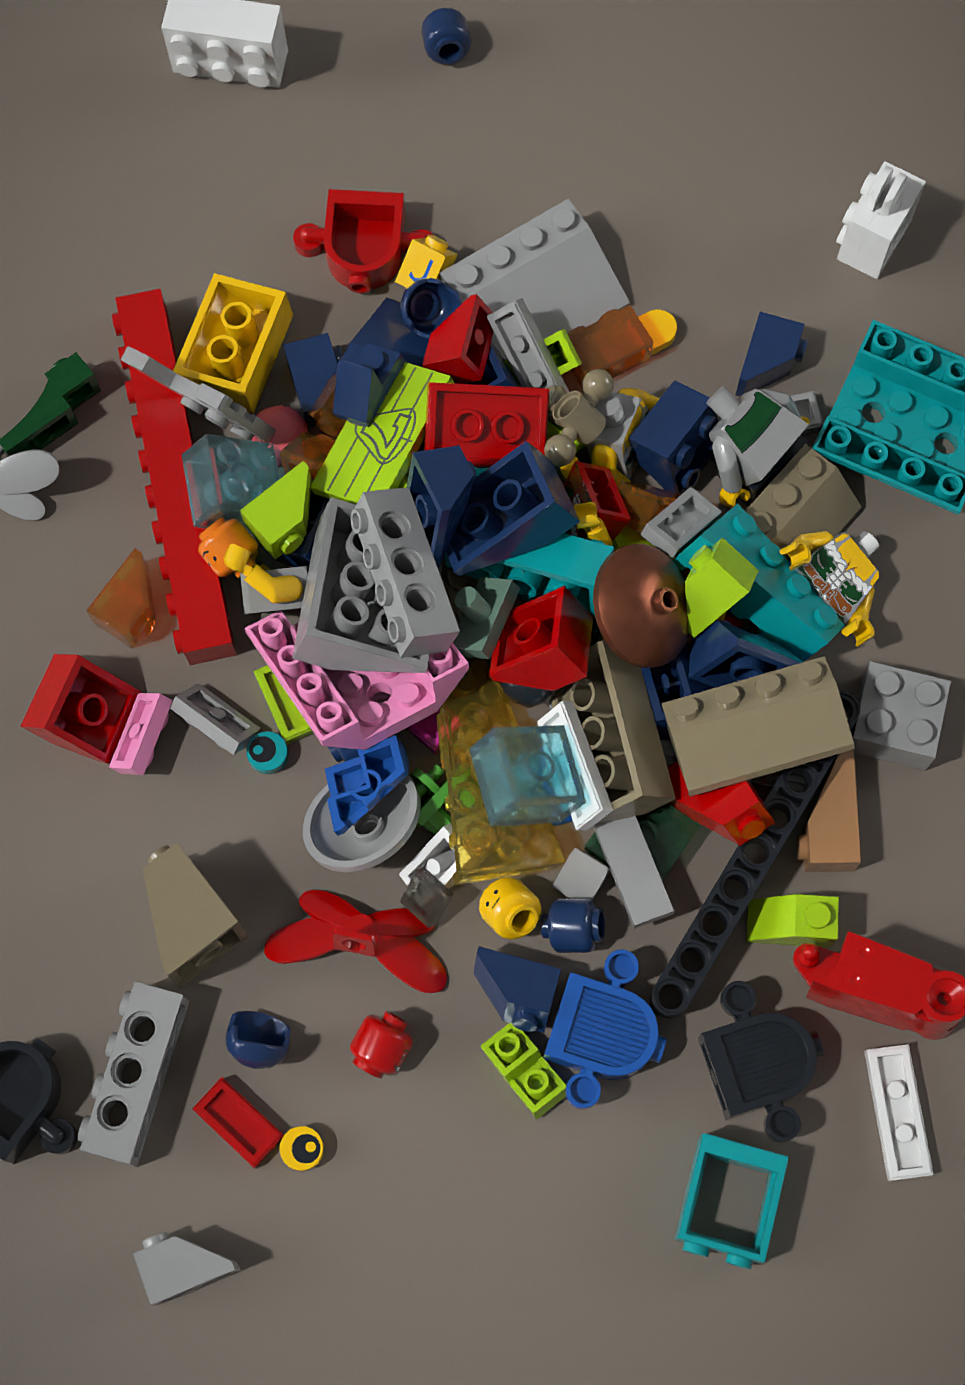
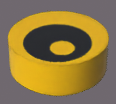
(301, 1148)

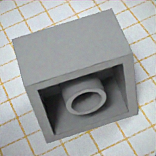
(899, 715)

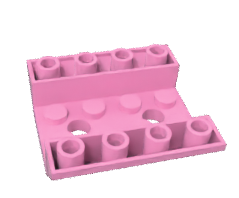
(339, 701)

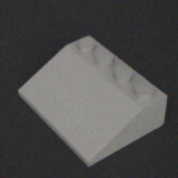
(548, 264)
(339, 613)

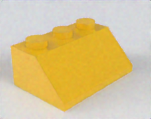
(235, 339)

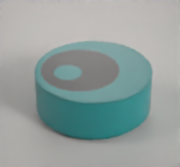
(267, 752)

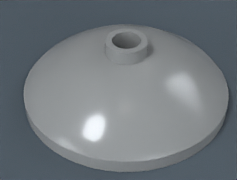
(371, 838)

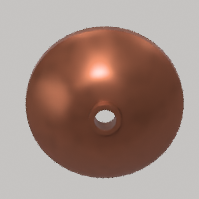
(641, 605)

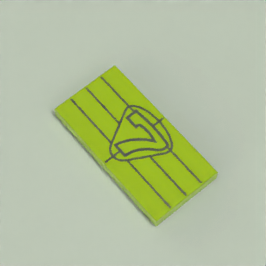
(381, 453)

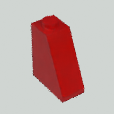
(729, 810)

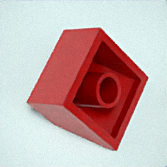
(544, 643)
(80, 707)

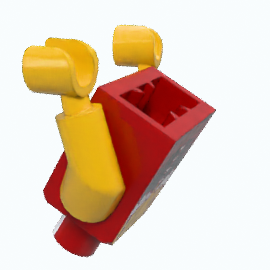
(595, 501)

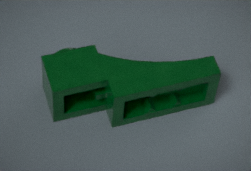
(67, 388)

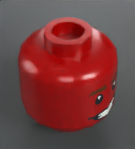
(381, 1044)

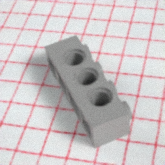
(404, 572)
(127, 1141)

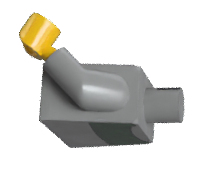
(751, 437)

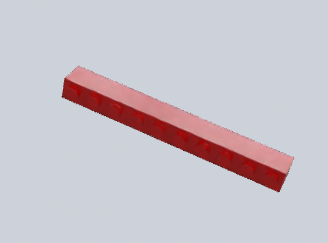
(166, 434)

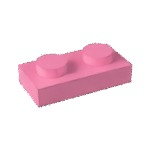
(141, 733)

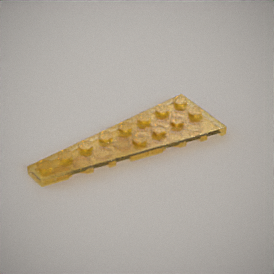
(484, 850)

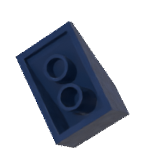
(388, 331)
(511, 511)

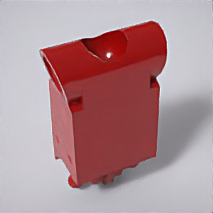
(883, 986)

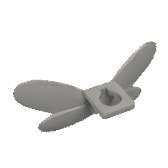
(24, 474)

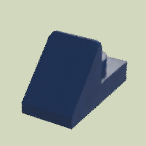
(365, 384)

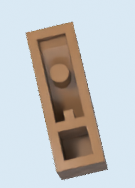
(832, 829)

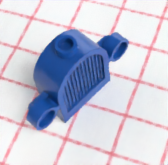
(603, 1030)

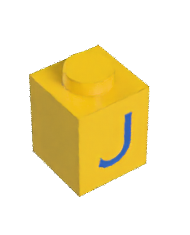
(425, 260)

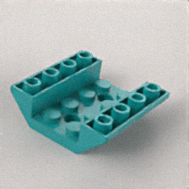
(920, 401)

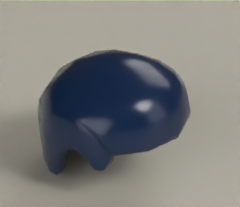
(427, 305)
(257, 1039)

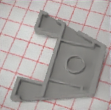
(202, 397)

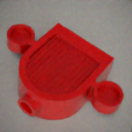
(360, 237)

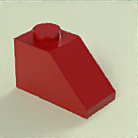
(461, 342)

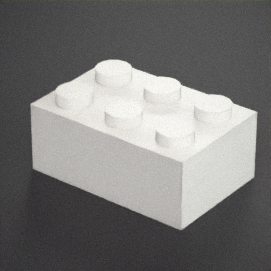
(226, 40)

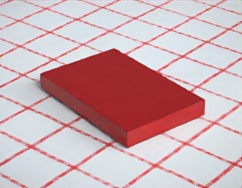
(485, 419)

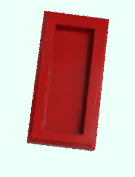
(238, 1122)

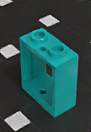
(743, 1156)

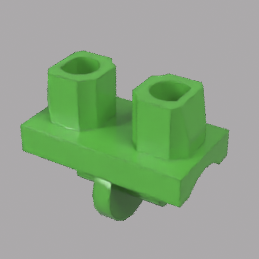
(431, 815)

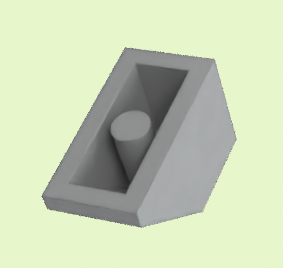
(178, 1267)

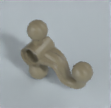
(577, 415)

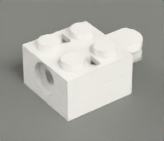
(879, 219)

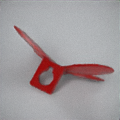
(342, 927)

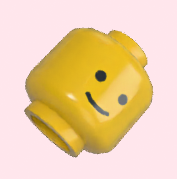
(510, 908)

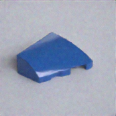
(364, 781)

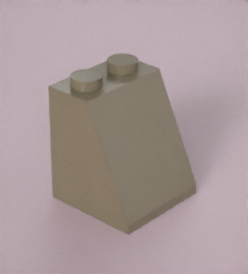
(187, 916)

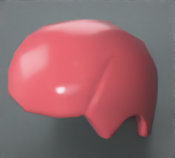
(288, 426)

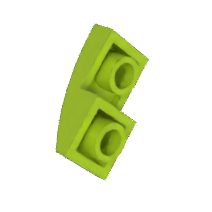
(525, 1070)

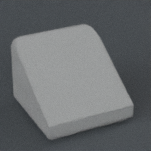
(581, 876)

